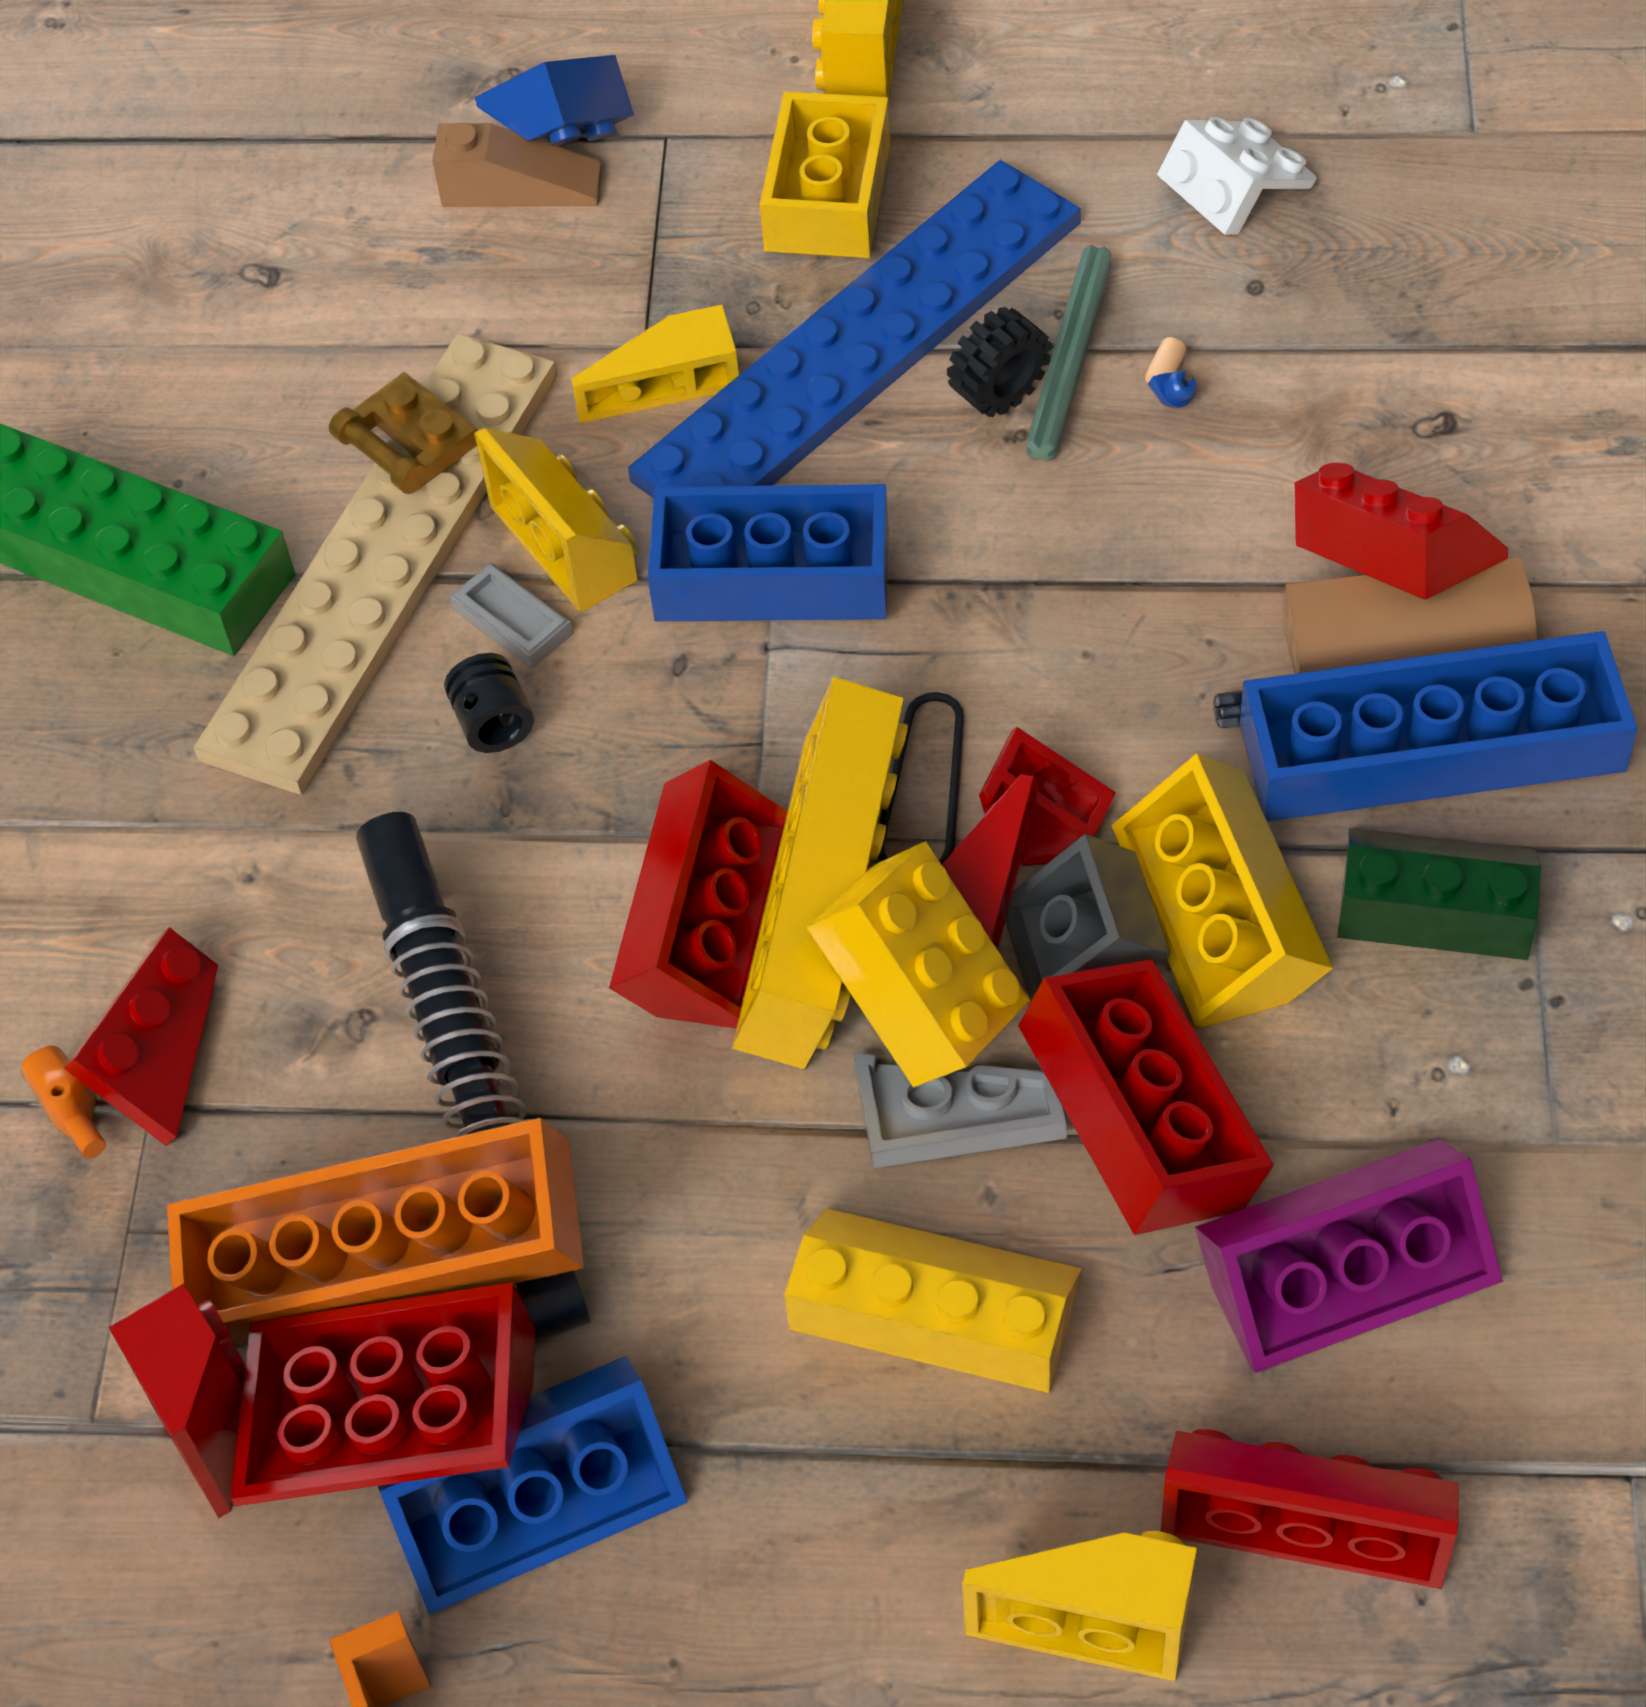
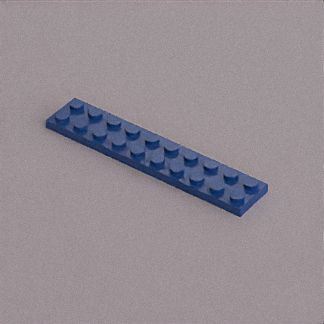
(863, 337)

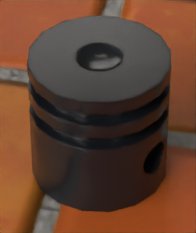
(484, 699)

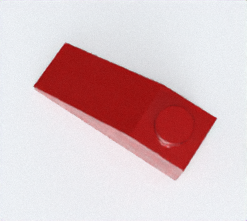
(990, 857)

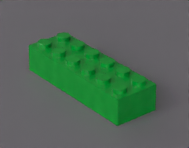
(136, 543)

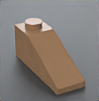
(501, 169)

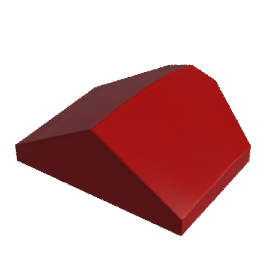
(1067, 798)

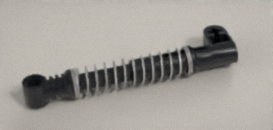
(425, 941)

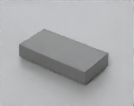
(511, 615)

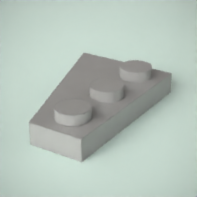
(954, 1112)

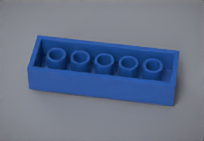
(1436, 726)

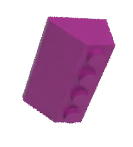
(1350, 1253)

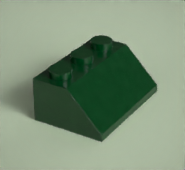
(1440, 894)

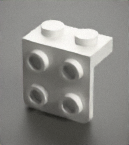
(1225, 167)

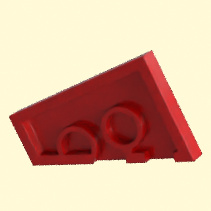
(150, 1037)

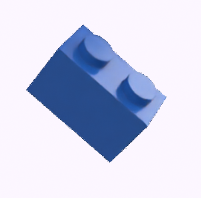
(561, 100)

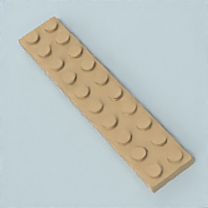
(366, 583)

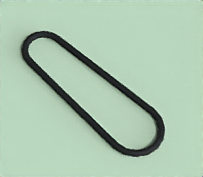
(955, 768)

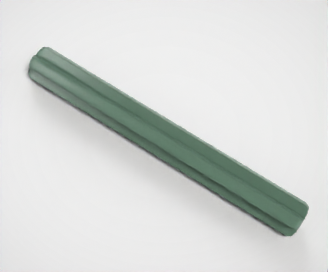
(1068, 353)

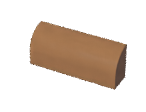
(1372, 622)

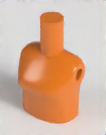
(64, 1098)

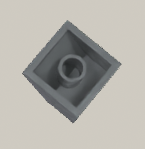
(1084, 914)

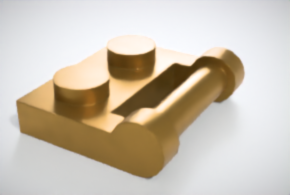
(416, 422)

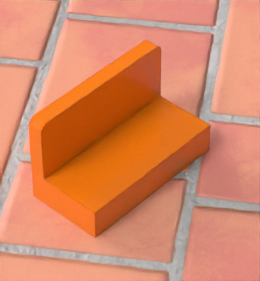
(379, 1662)

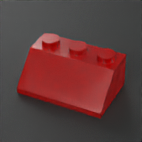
(1390, 531)
(192, 1383)

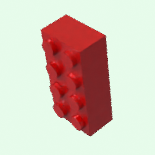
(1144, 1096)

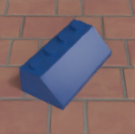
(578, 1473)

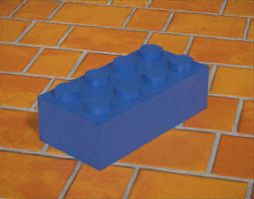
(769, 553)

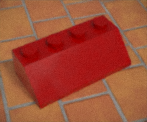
(700, 898)
(1310, 1507)

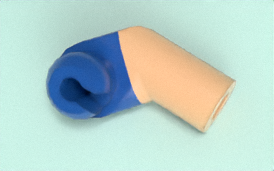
(1166, 379)

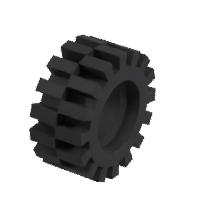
(999, 361)

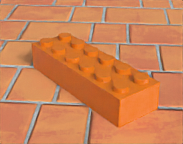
(383, 1228)

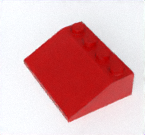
(383, 1393)

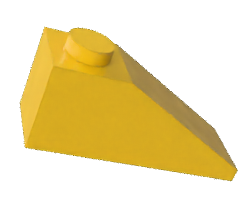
(667, 364)

